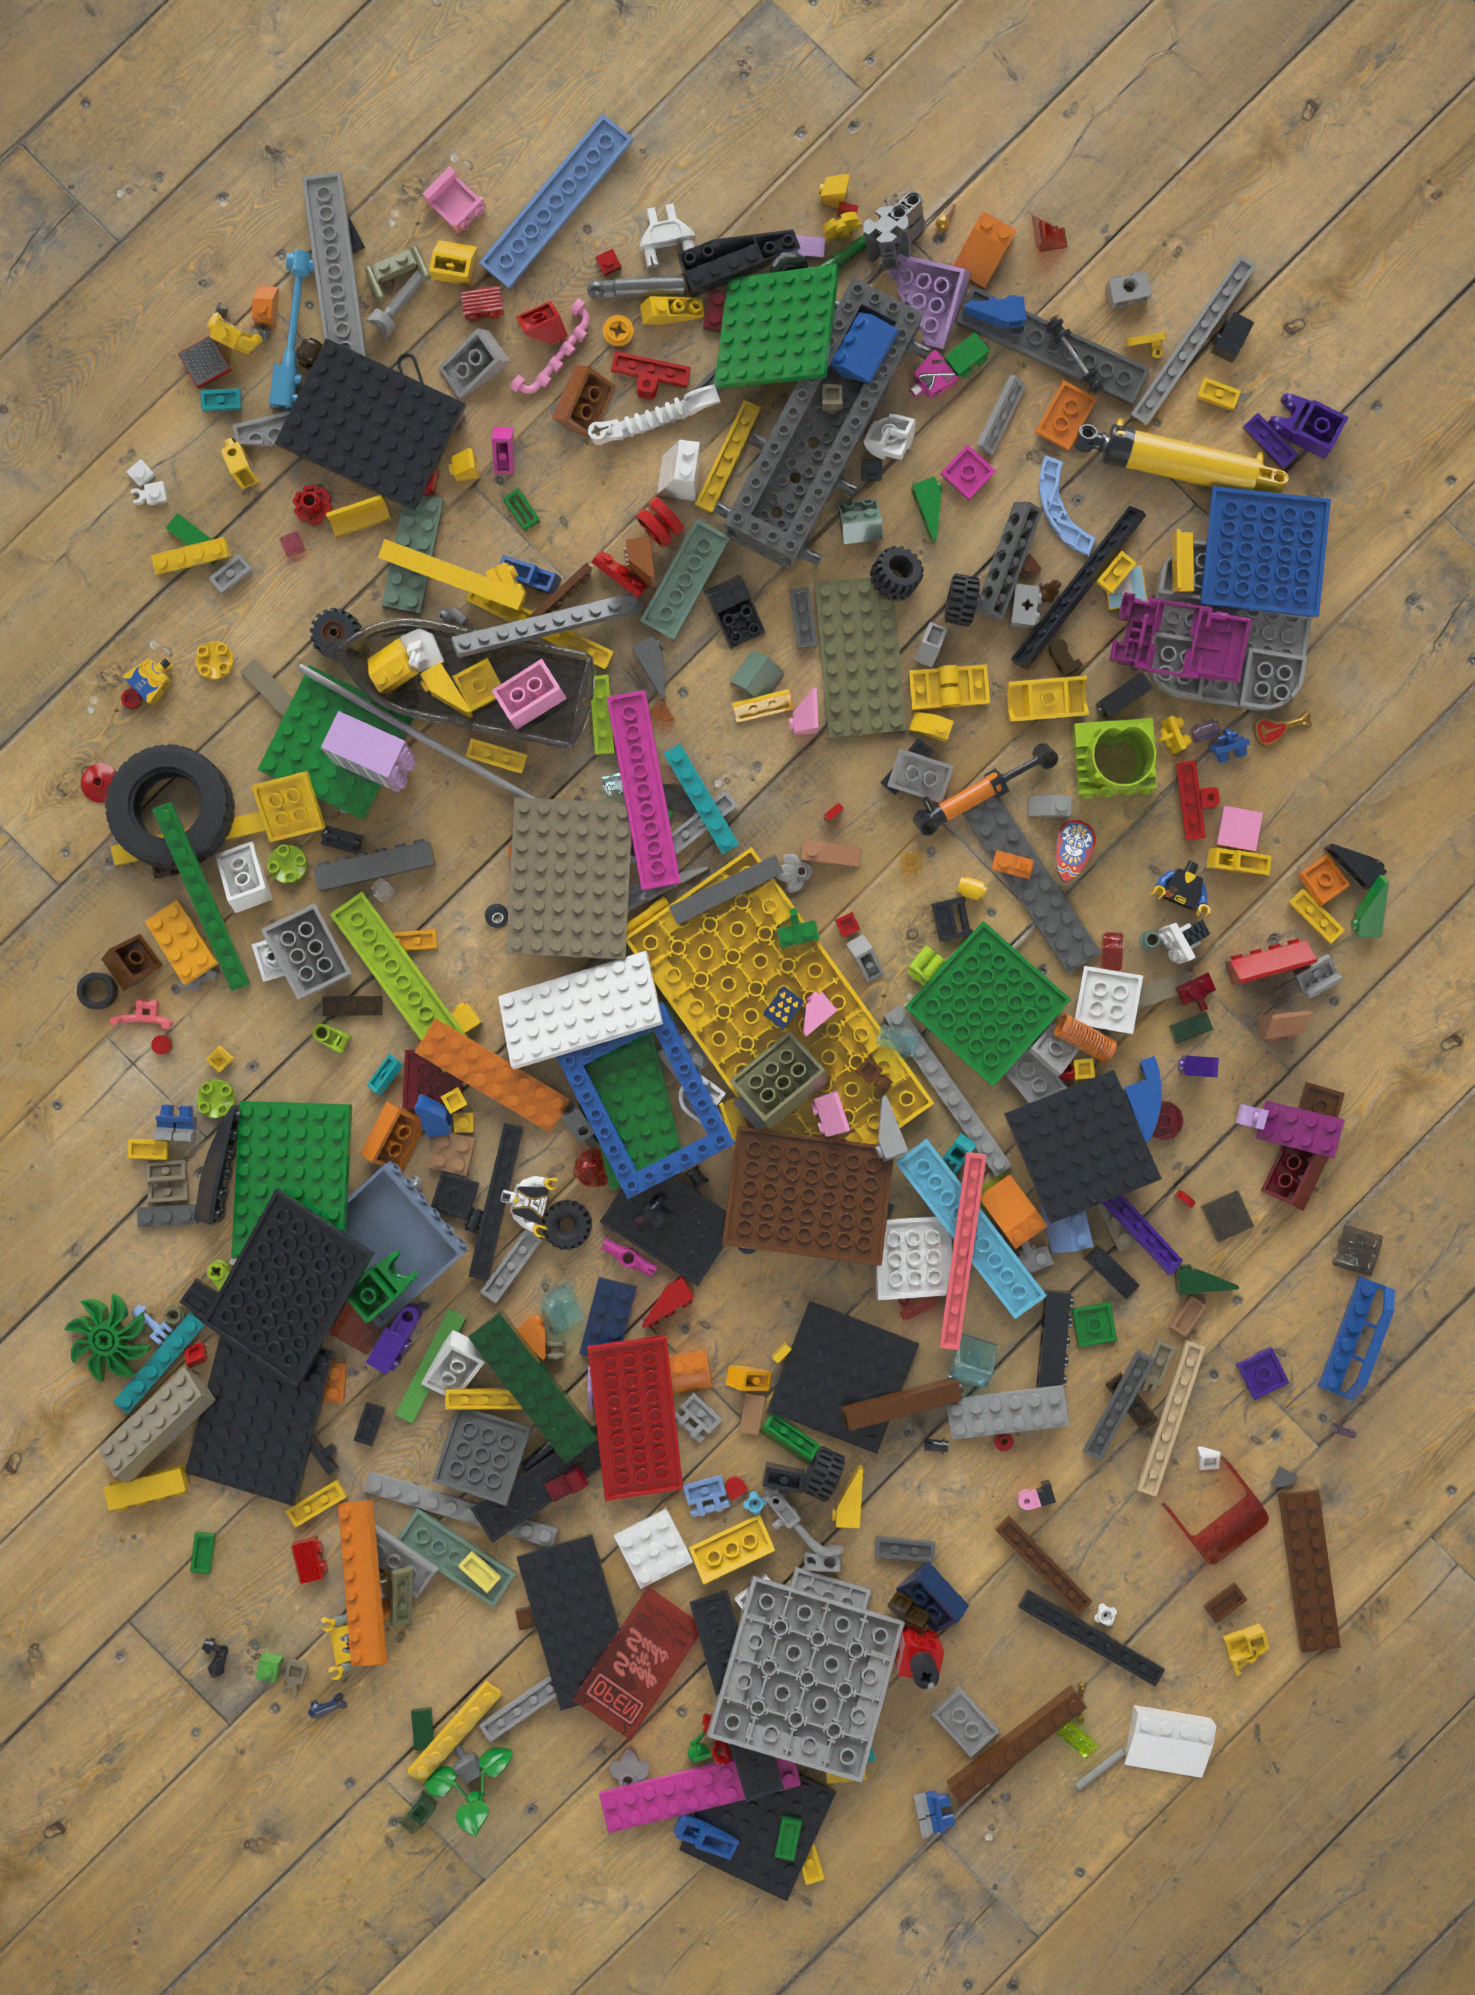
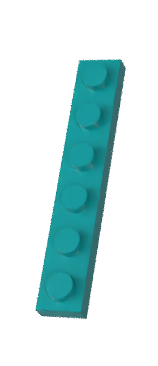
(701, 799)
(159, 1362)

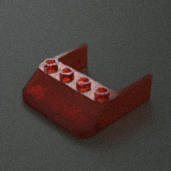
(1230, 1528)

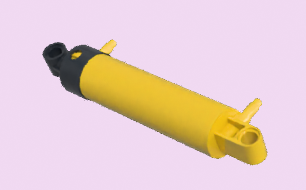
(1179, 459)

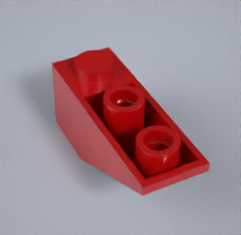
(673, 1296)

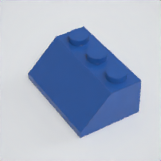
(864, 348)

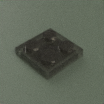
(1227, 1216)

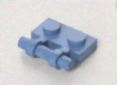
(704, 1490)

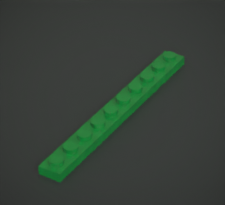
(201, 895)

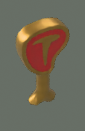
(1270, 732)

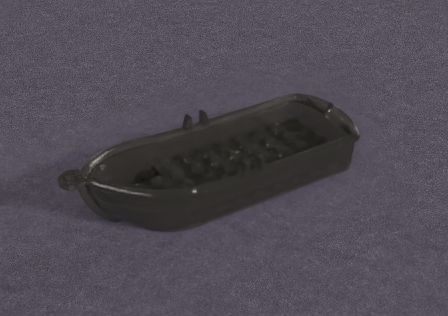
(556, 727)

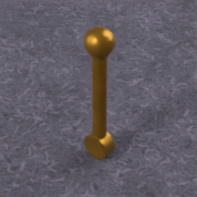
(1080, 1719)

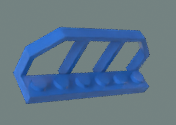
(1349, 1334)

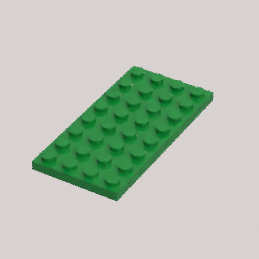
(637, 1102)

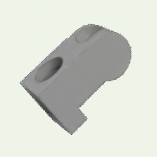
(821, 1563)

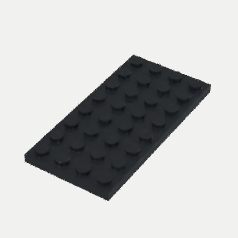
(569, 1610)

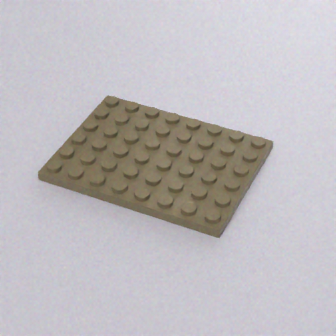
(569, 879)

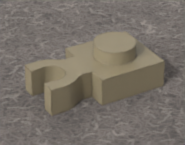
(295, 1675)

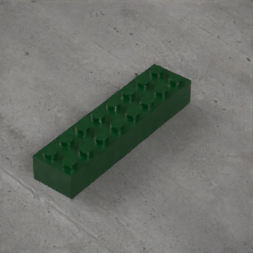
(533, 1386)

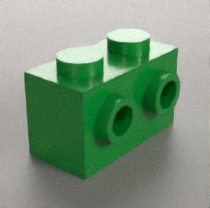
(967, 356)

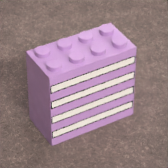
(369, 752)

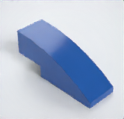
(533, 576)
(705, 1836)

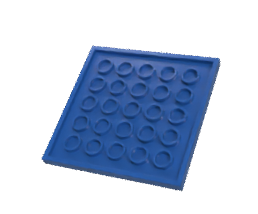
(1265, 552)

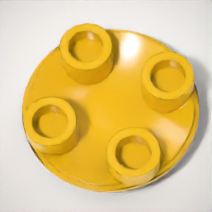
(214, 660)

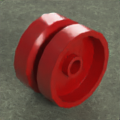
(659, 522)

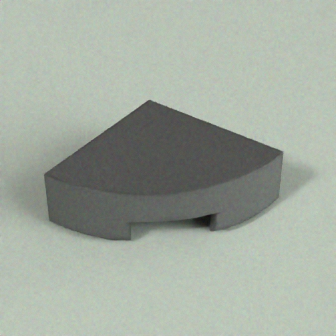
(1283, 1477)

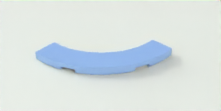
(1055, 511)

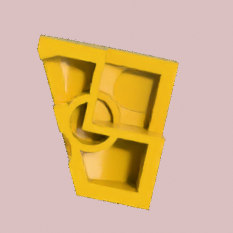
(1245, 1646)

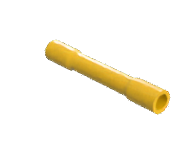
(653, 909)

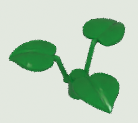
(474, 1814)

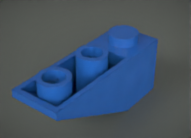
(999, 312)

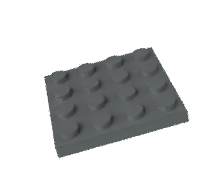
(482, 1455)

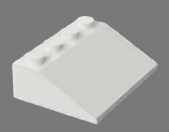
(1169, 1741)

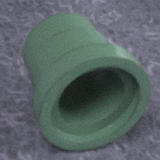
(1143, 940)

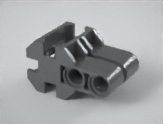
(897, 230)

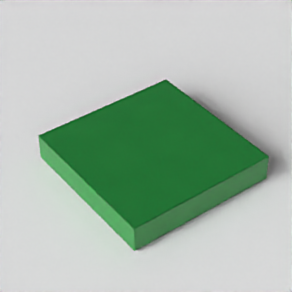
(1094, 1324)

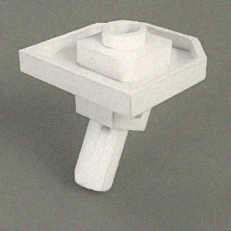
(422, 649)

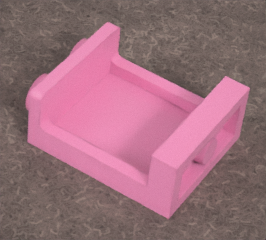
(453, 200)

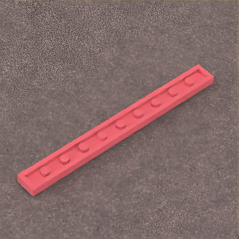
(962, 1250)

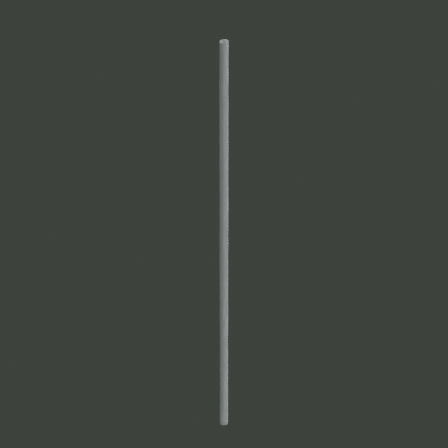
(419, 735)

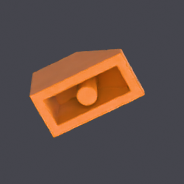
(265, 306)
(535, 1334)

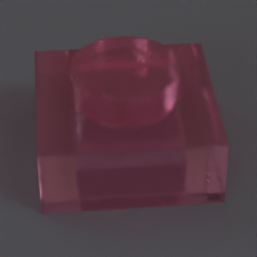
(292, 544)

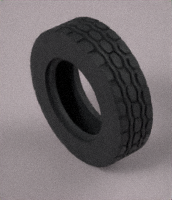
(140, 774)

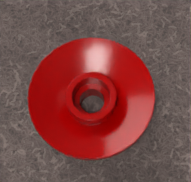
(90, 775)

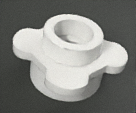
(1108, 1620)

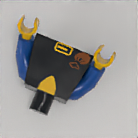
(1184, 888)

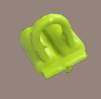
(925, 965)

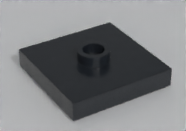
(455, 1195)

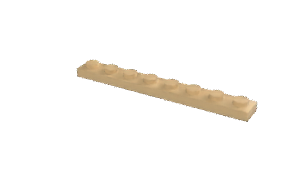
(1170, 1418)

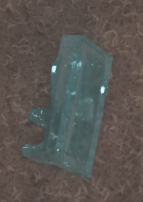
(898, 1040)

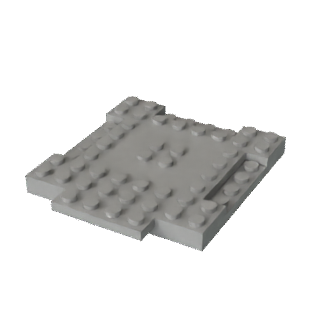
(807, 1673)

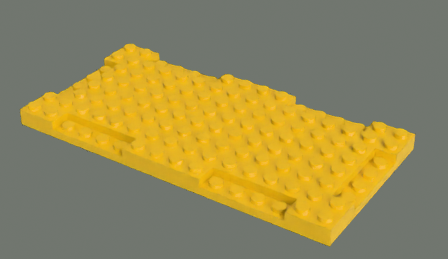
(727, 971)

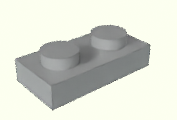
(230, 573)

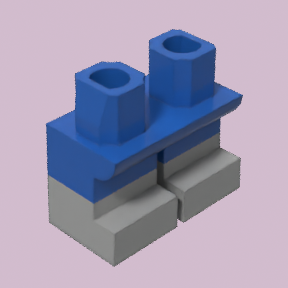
(176, 1127)
(929, 1812)

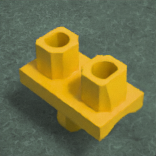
(1172, 736)

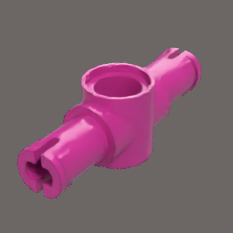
(638, 1263)

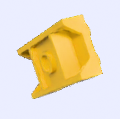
(1047, 698)

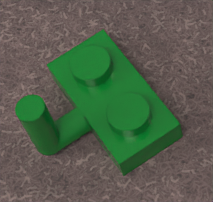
(797, 932)

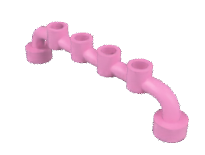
(566, 349)

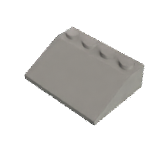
(306, 952)

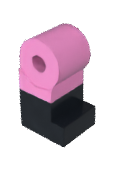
(1037, 1497)

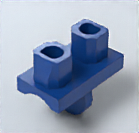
(1228, 742)

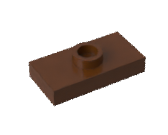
(1225, 1602)

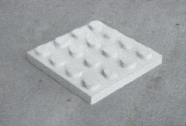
(914, 1259)

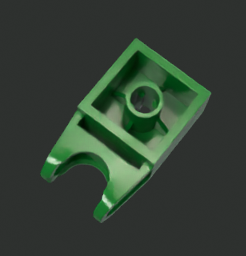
(384, 1284)

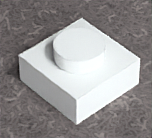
(141, 473)

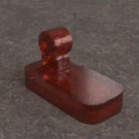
(1112, 951)
(912, 1311)

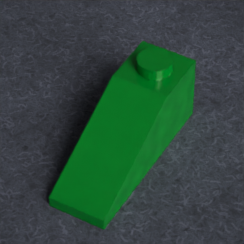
(928, 500)
(1371, 912)

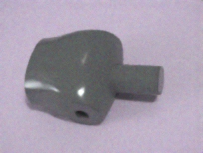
(467, 1766)

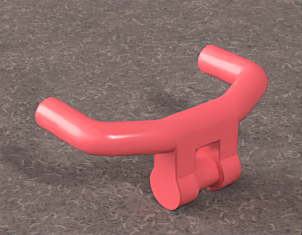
(153, 1017)

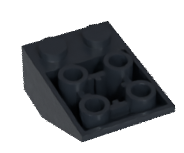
(734, 611)

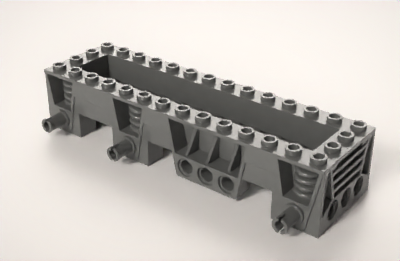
(802, 419)

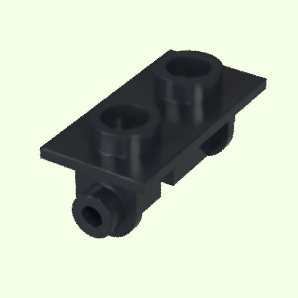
(341, 839)

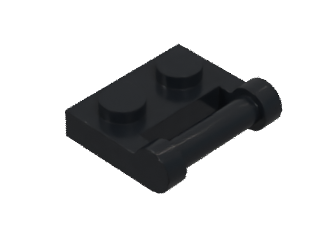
(945, 919)

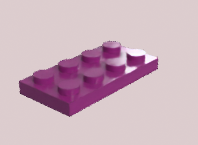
(1301, 1129)

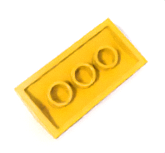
(732, 1549)

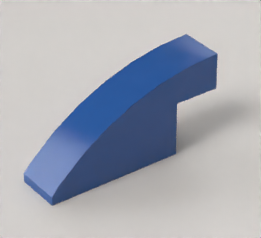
(1146, 1097)

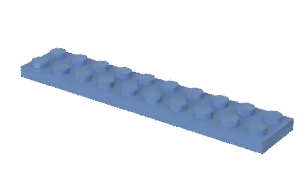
(556, 201)

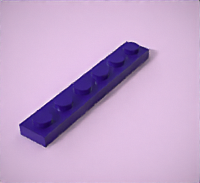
(1144, 1234)

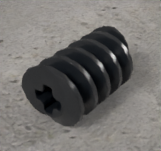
(924, 1670)

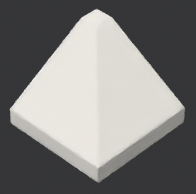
(1208, 1458)

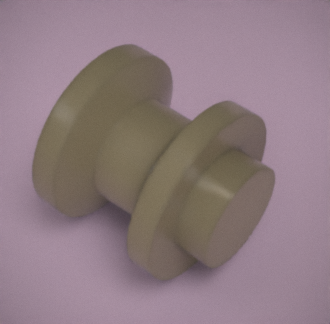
(555, 1350)

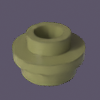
(168, 1314)

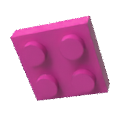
(967, 472)

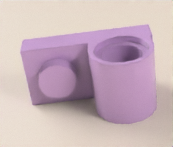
(1252, 1117)

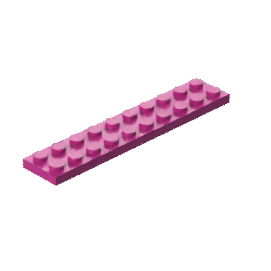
(643, 790)
(680, 1794)

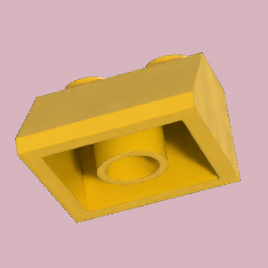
(390, 667)

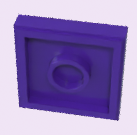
(1262, 1373)

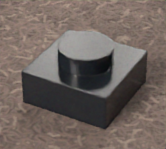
(871, 470)

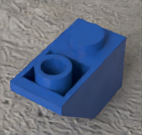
(434, 1117)

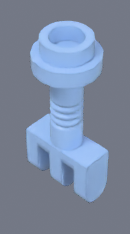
(158, 1329)

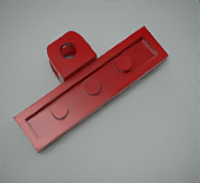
(650, 373)
(1193, 800)

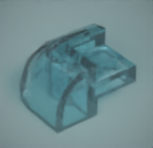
(561, 1308)

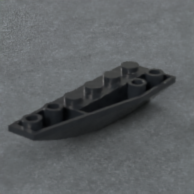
(722, 259)
(217, 1171)

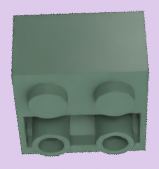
(860, 521)

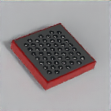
(204, 362)

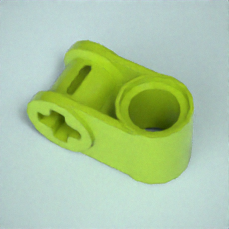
(335, 1038)
(219, 1277)

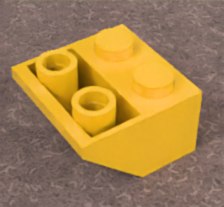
(453, 263)

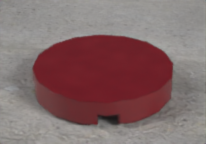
(1169, 1121)

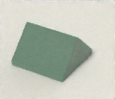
(757, 675)

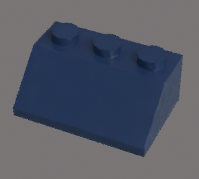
(935, 1596)

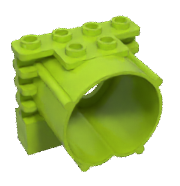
(1135, 733)

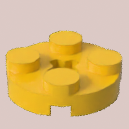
(842, 227)

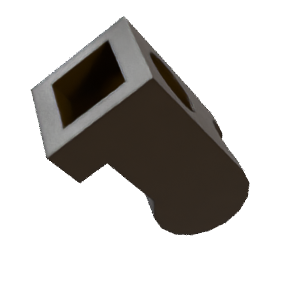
(1061, 657)

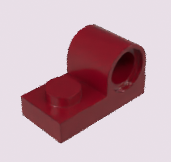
(567, 1483)

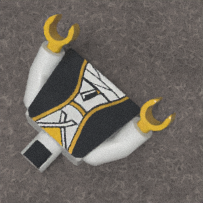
(529, 1202)

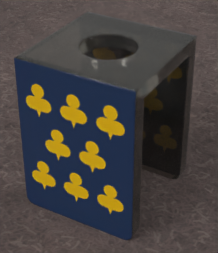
(783, 1007)

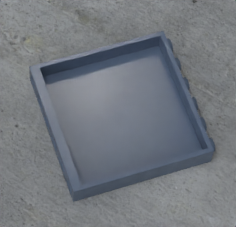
(393, 1216)

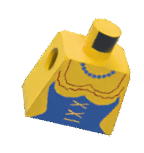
(239, 463)
(150, 679)

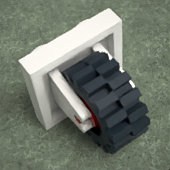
(1183, 939)

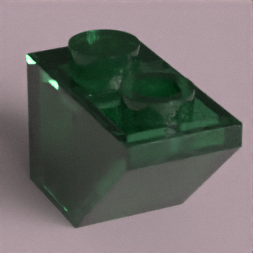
(418, 1812)

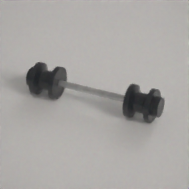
(1055, 327)

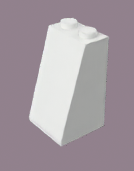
(680, 471)

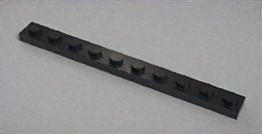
(1078, 587)

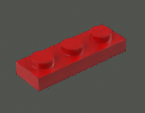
(620, 574)

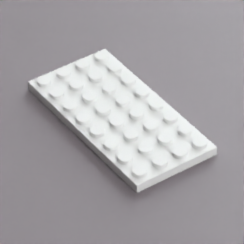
(580, 1010)

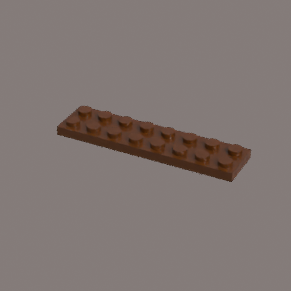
(1309, 1570)

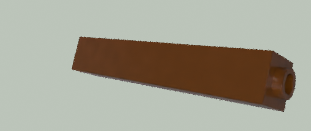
(901, 1403)

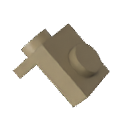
(832, 397)

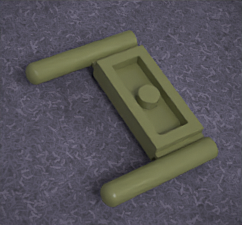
(395, 266)

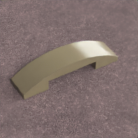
(1163, 988)

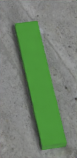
(417, 1392)

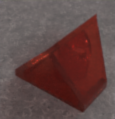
(1048, 236)

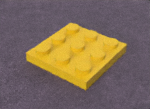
(288, 806)

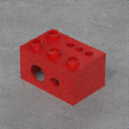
(914, 1641)

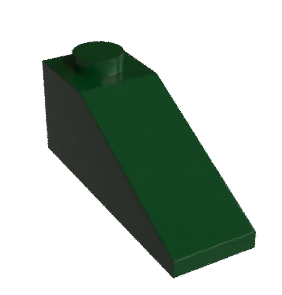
(1193, 1280)

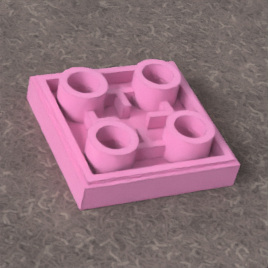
(1239, 828)

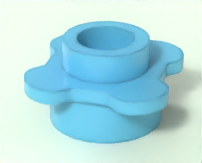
(754, 1508)

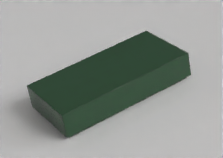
(422, 1727)

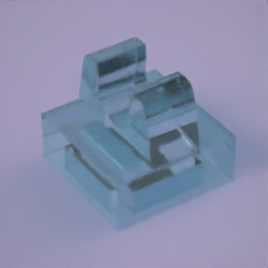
(611, 783)

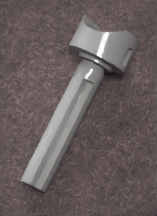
(384, 320)

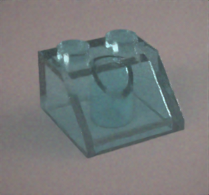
(973, 1361)

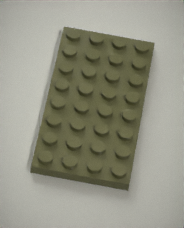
(859, 659)

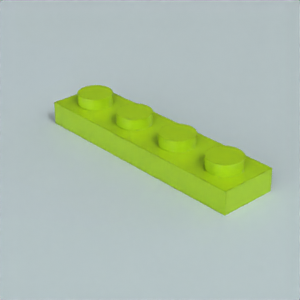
(601, 717)

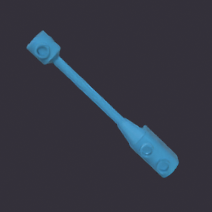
(285, 375)

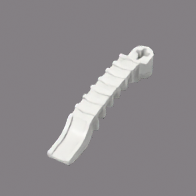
(692, 403)

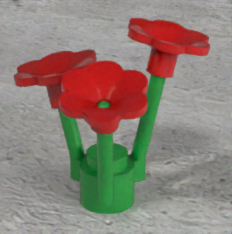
(699, 1751)

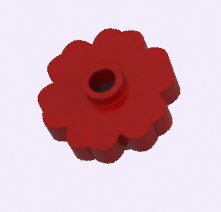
(312, 513)

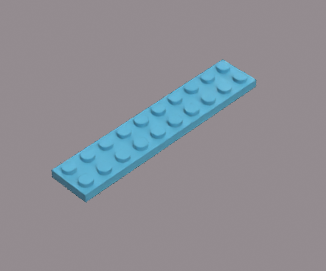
(991, 1252)

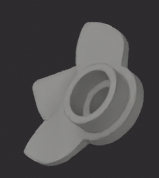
(791, 874)
(629, 1767)

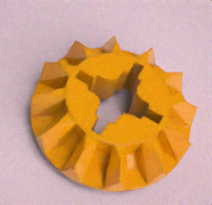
(612, 324)

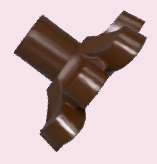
(1049, 590)

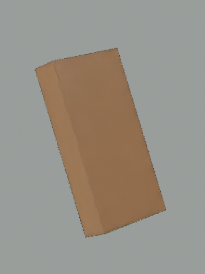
(1188, 1315)
(752, 1413)

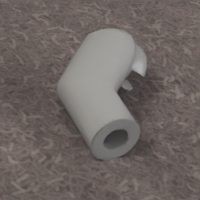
(452, 613)

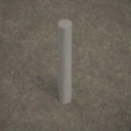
(1100, 1768)

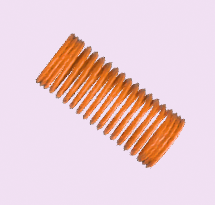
(1063, 1032)

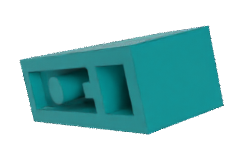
(956, 1153)

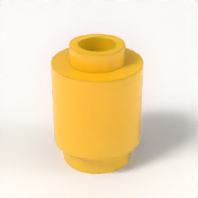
(971, 888)

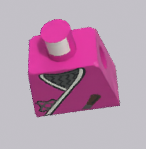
(933, 377)

